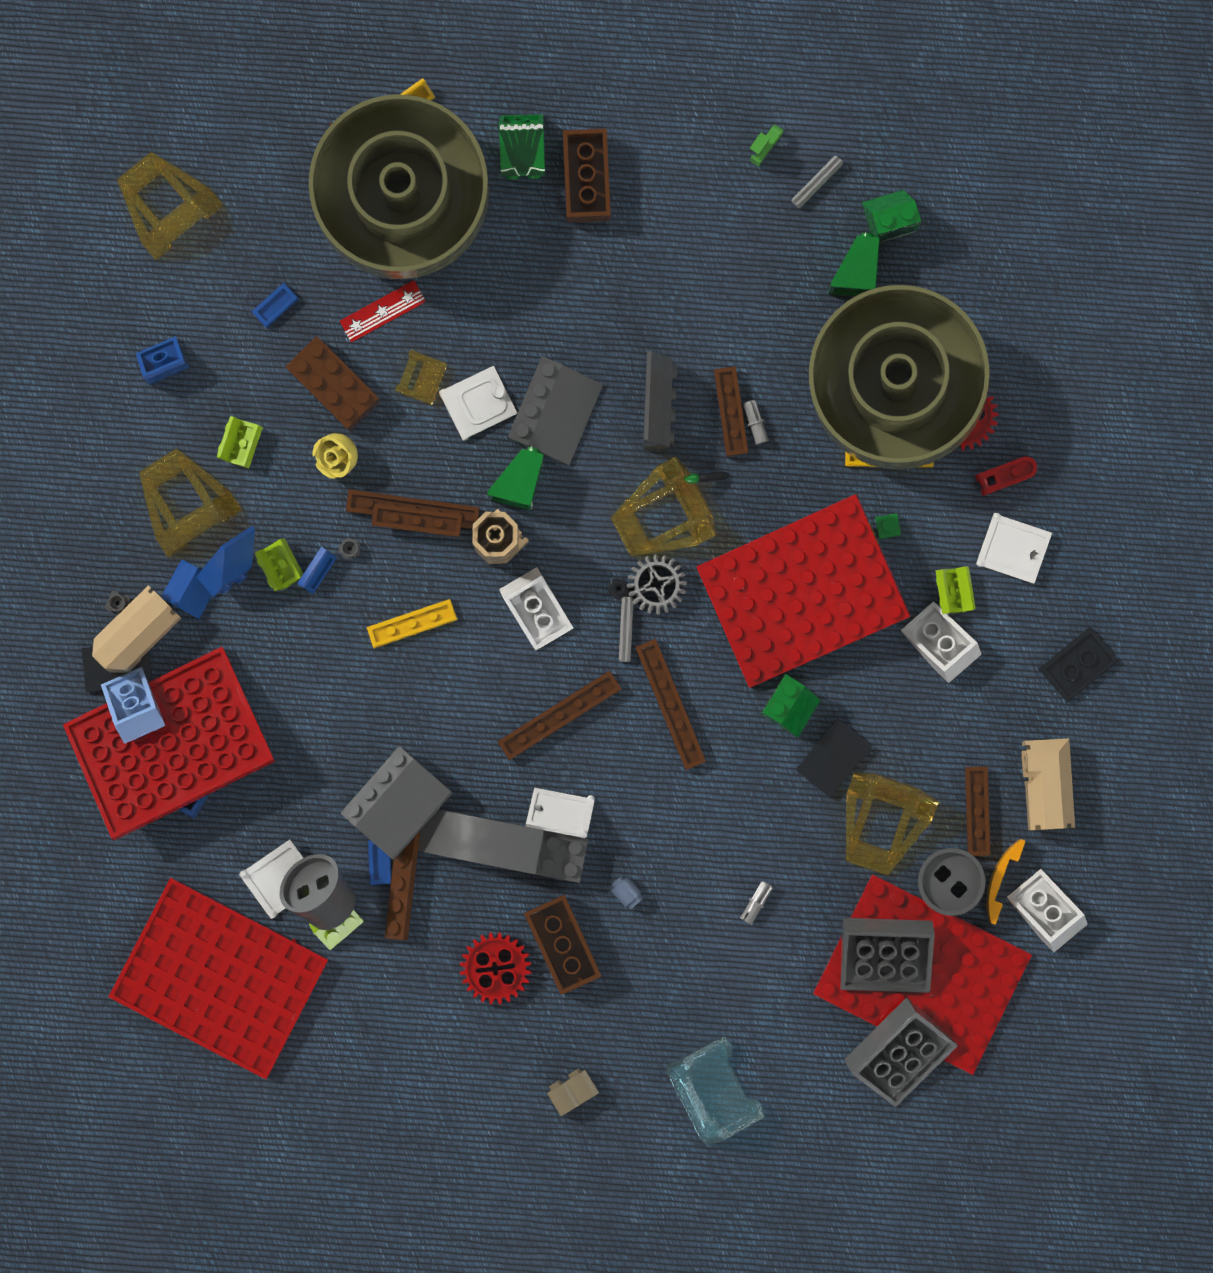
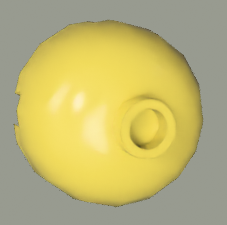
(335, 455)

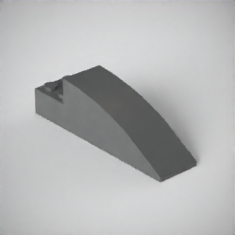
(504, 845)

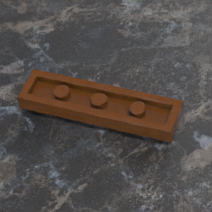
(730, 411)
(416, 520)
(977, 811)

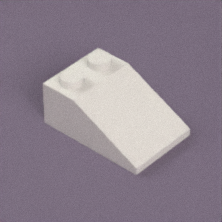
(536, 608)
(941, 642)
(1047, 910)

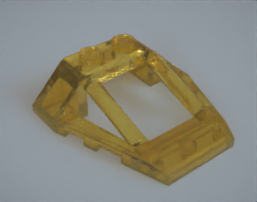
(180, 219)
(699, 522)
(194, 523)
(912, 799)

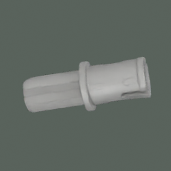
(756, 422)
(756, 902)

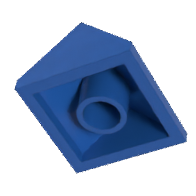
(162, 360)
(186, 590)

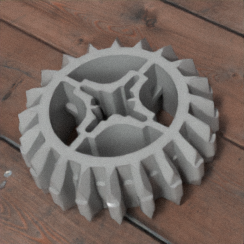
(674, 578)

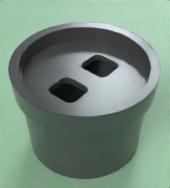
(963, 868)
(317, 892)

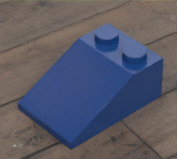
(229, 564)

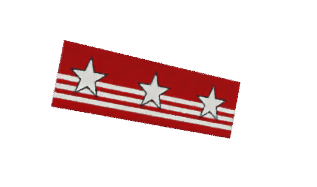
(382, 311)

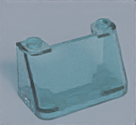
(713, 1092)

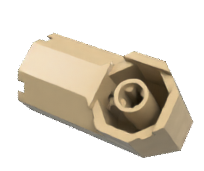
(497, 537)
(134, 632)
(1049, 784)

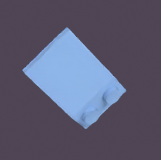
(132, 705)

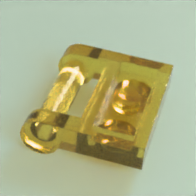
(428, 378)

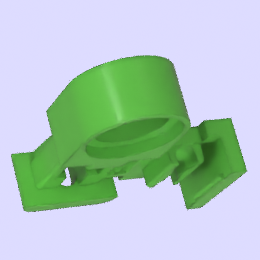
(764, 144)

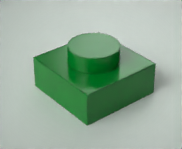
(888, 526)

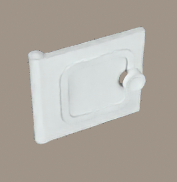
(473, 403)
(1009, 548)
(560, 812)
(267, 874)

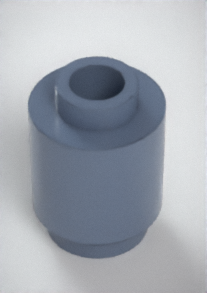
(626, 892)

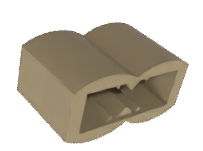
(572, 1092)

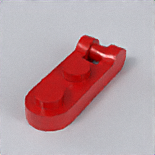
(1007, 475)

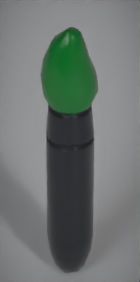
(705, 477)

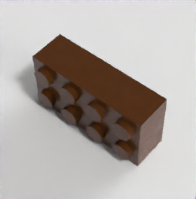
(586, 175)
(333, 383)
(562, 944)

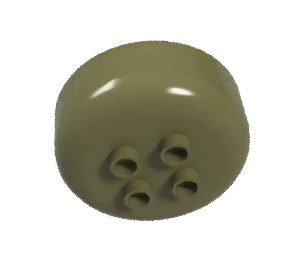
(399, 186)
(899, 376)

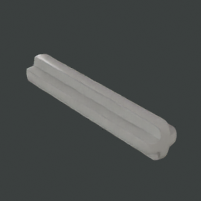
(816, 182)
(626, 629)

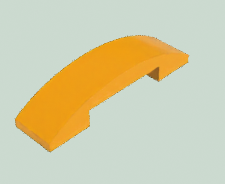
(993, 907)

